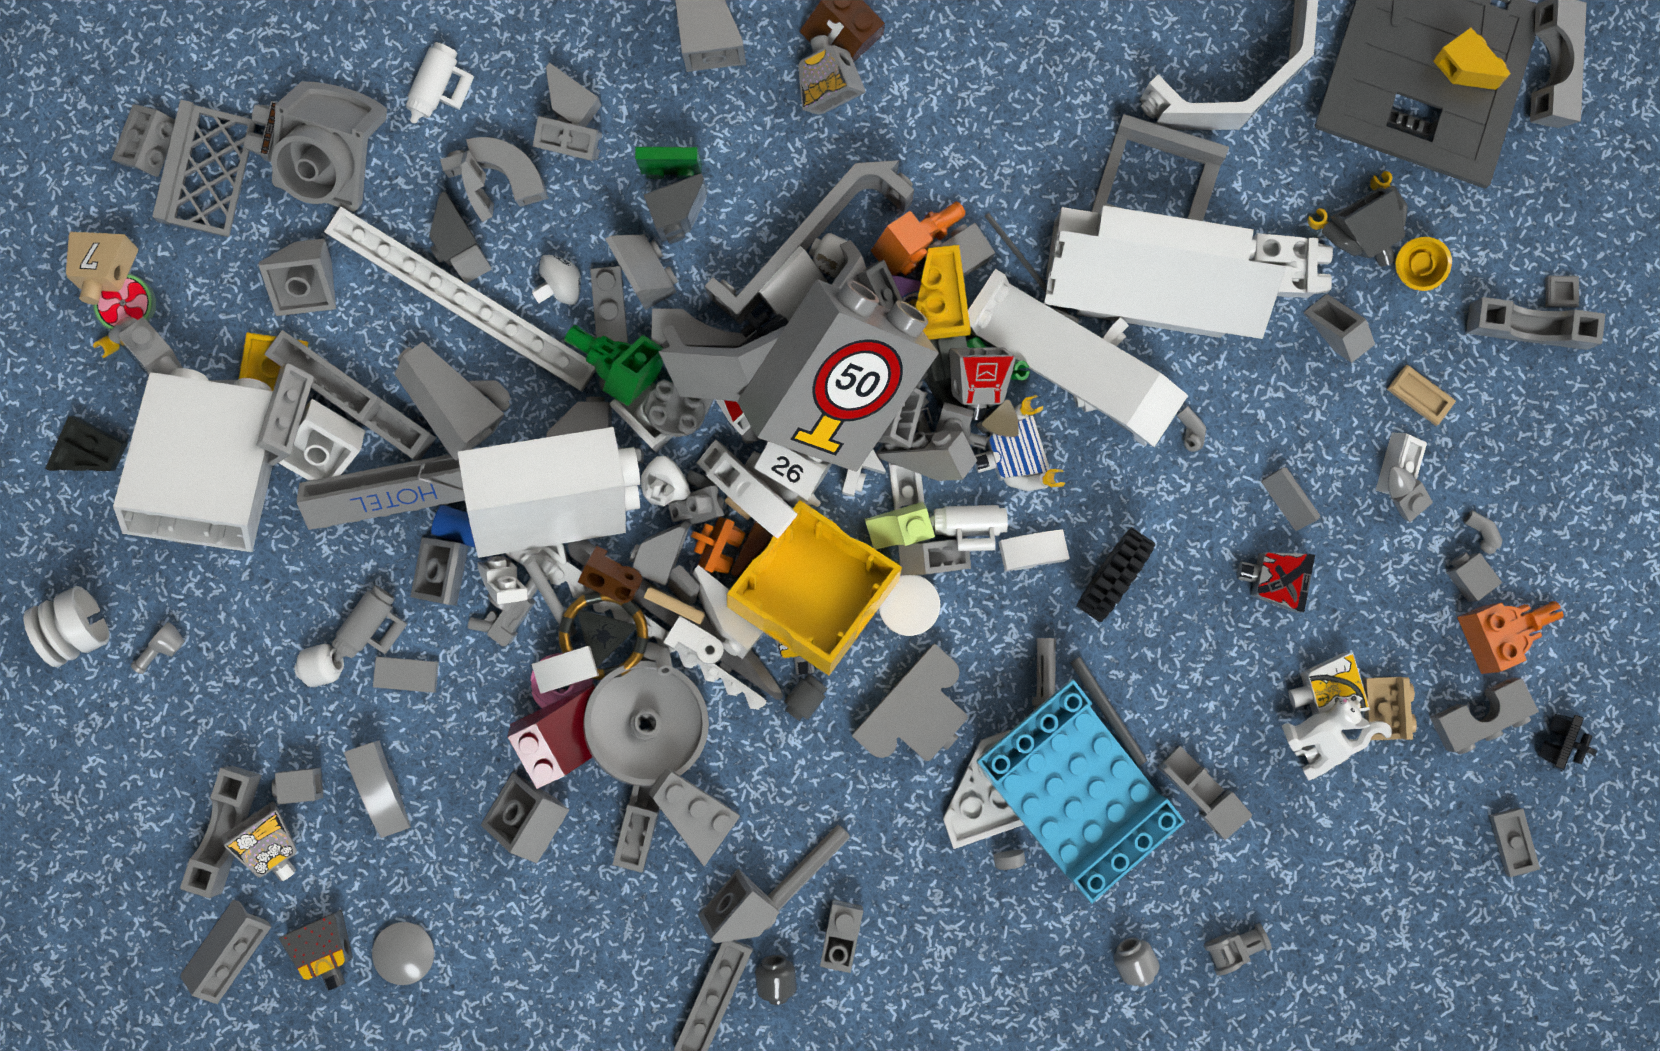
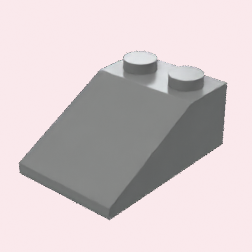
(642, 268)

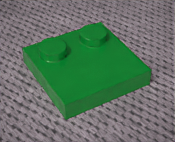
(662, 161)

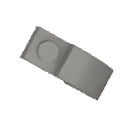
(506, 158)

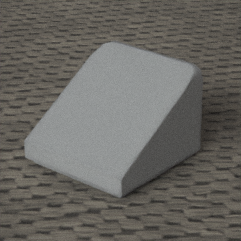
(470, 264)

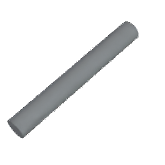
(546, 590)

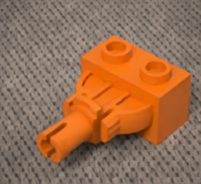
(906, 238)
(1501, 633)

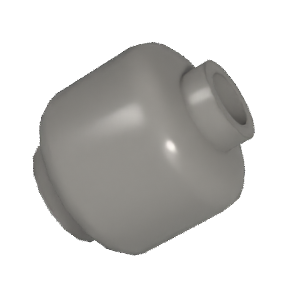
(1136, 962)

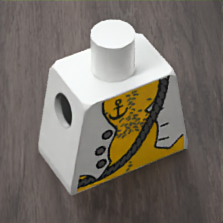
(1328, 683)

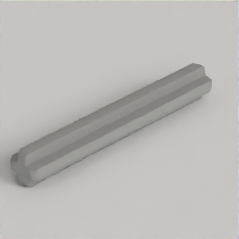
(809, 866)

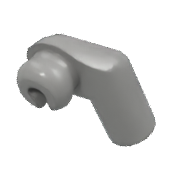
(494, 391)
(1488, 529)

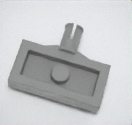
(959, 419)

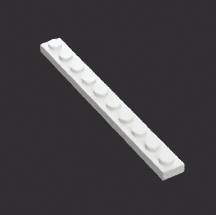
(460, 298)

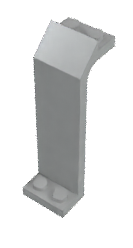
(868, 175)

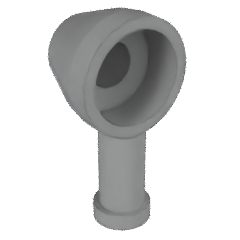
(166, 641)

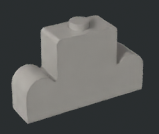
(916, 710)

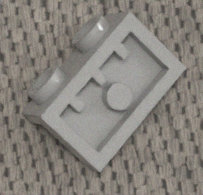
(144, 140)

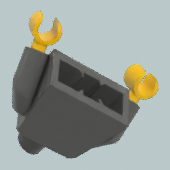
(1369, 224)

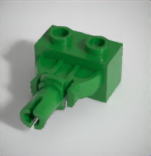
(623, 366)

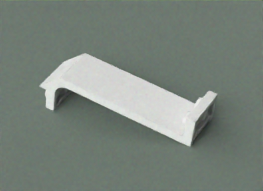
(1076, 359)

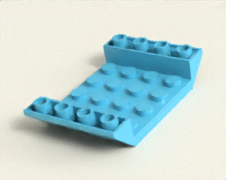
(1079, 792)

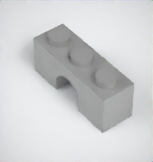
(1508, 706)

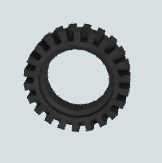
(1116, 574)

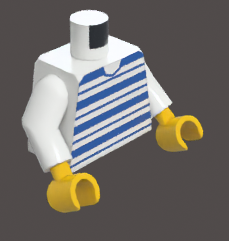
(1019, 457)

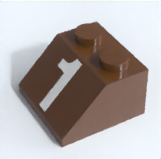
(847, 25)

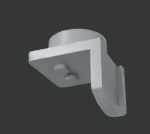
(323, 143)

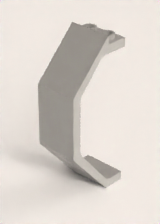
(727, 371)

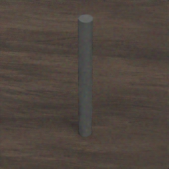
(1108, 711)

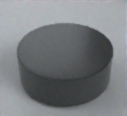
(699, 479)

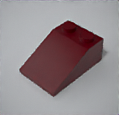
(552, 738)

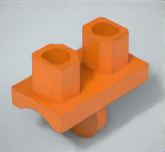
(723, 533)

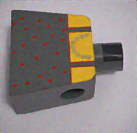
(320, 949)

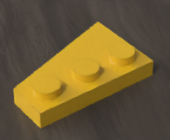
(943, 294)

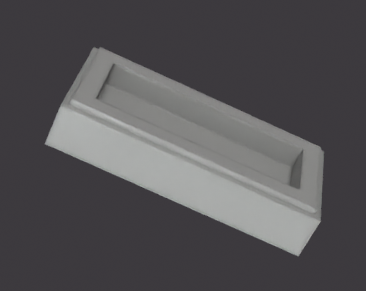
(405, 674)

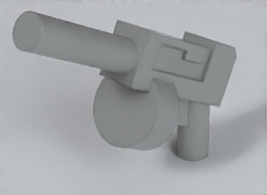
(503, 627)

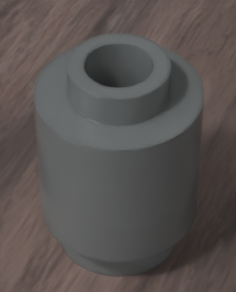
(805, 697)

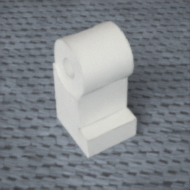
(705, 645)

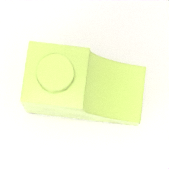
(900, 526)

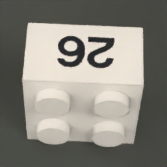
(792, 469)

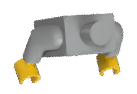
(142, 344)

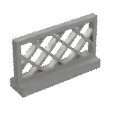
(177, 170)

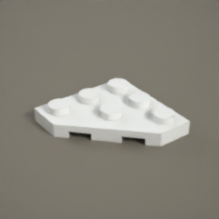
(976, 806)

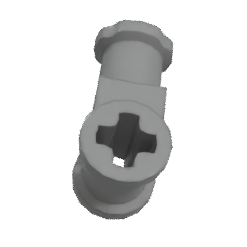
(1236, 949)

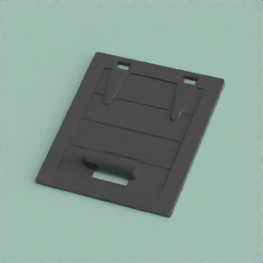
(1392, 52)

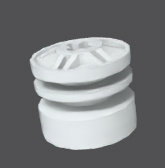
(62, 628)

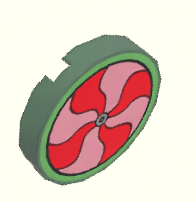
(133, 300)

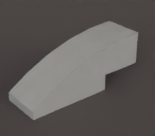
(377, 788)

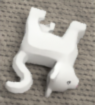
(1322, 737)

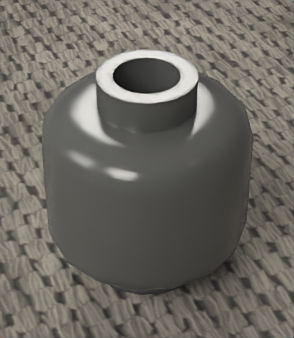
(775, 979)

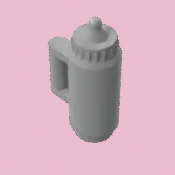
(364, 622)

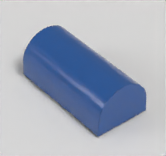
(453, 525)

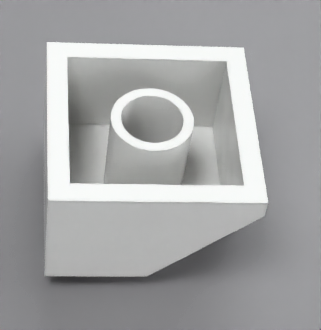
(323, 443)

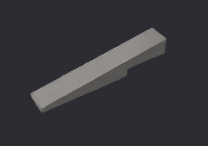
(352, 397)

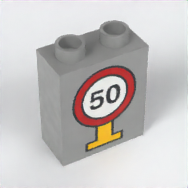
(838, 374)

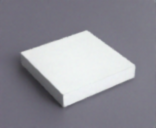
(791, 283)

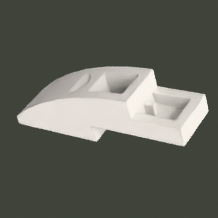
(746, 489)

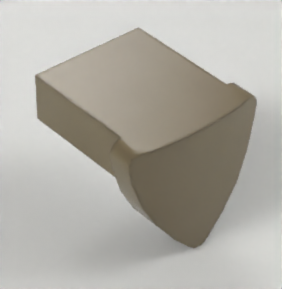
(1000, 421)

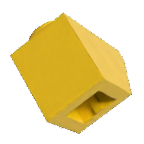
(1471, 62)

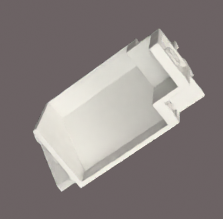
(1160, 272)

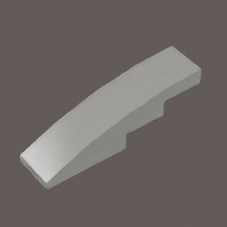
(637, 830)

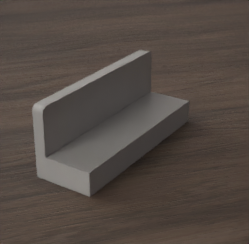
(284, 412)
(224, 953)

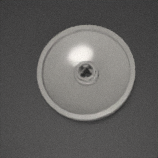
(669, 706)

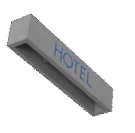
(379, 492)

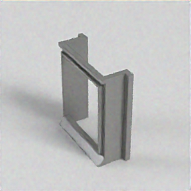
(1169, 141)

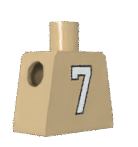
(98, 263)

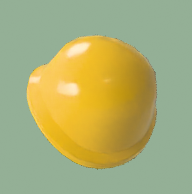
(1423, 263)

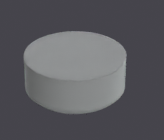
(1009, 859)

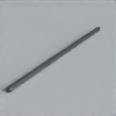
(1026, 264)

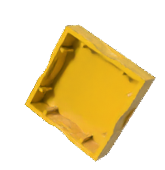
(814, 588)

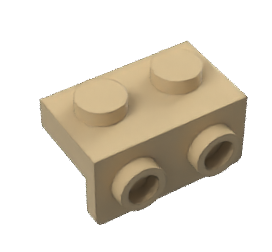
(1391, 703)

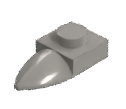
(1407, 493)

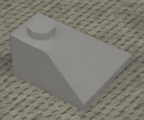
(300, 278)
(738, 911)

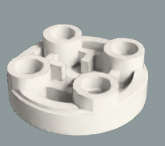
(911, 606)

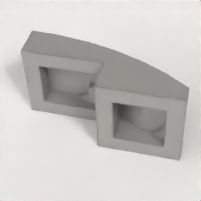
(473, 181)

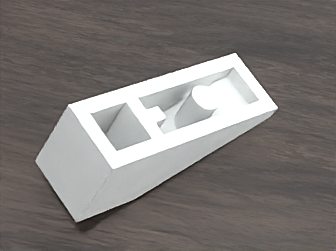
(732, 630)

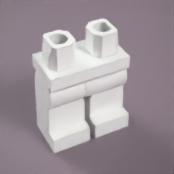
(1301, 259)

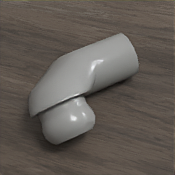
(1195, 430)
(661, 655)

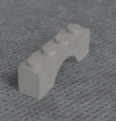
(1562, 30)
(1557, 328)
(230, 806)

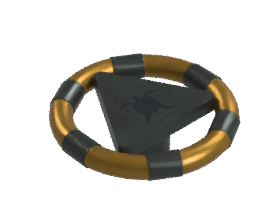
(604, 633)

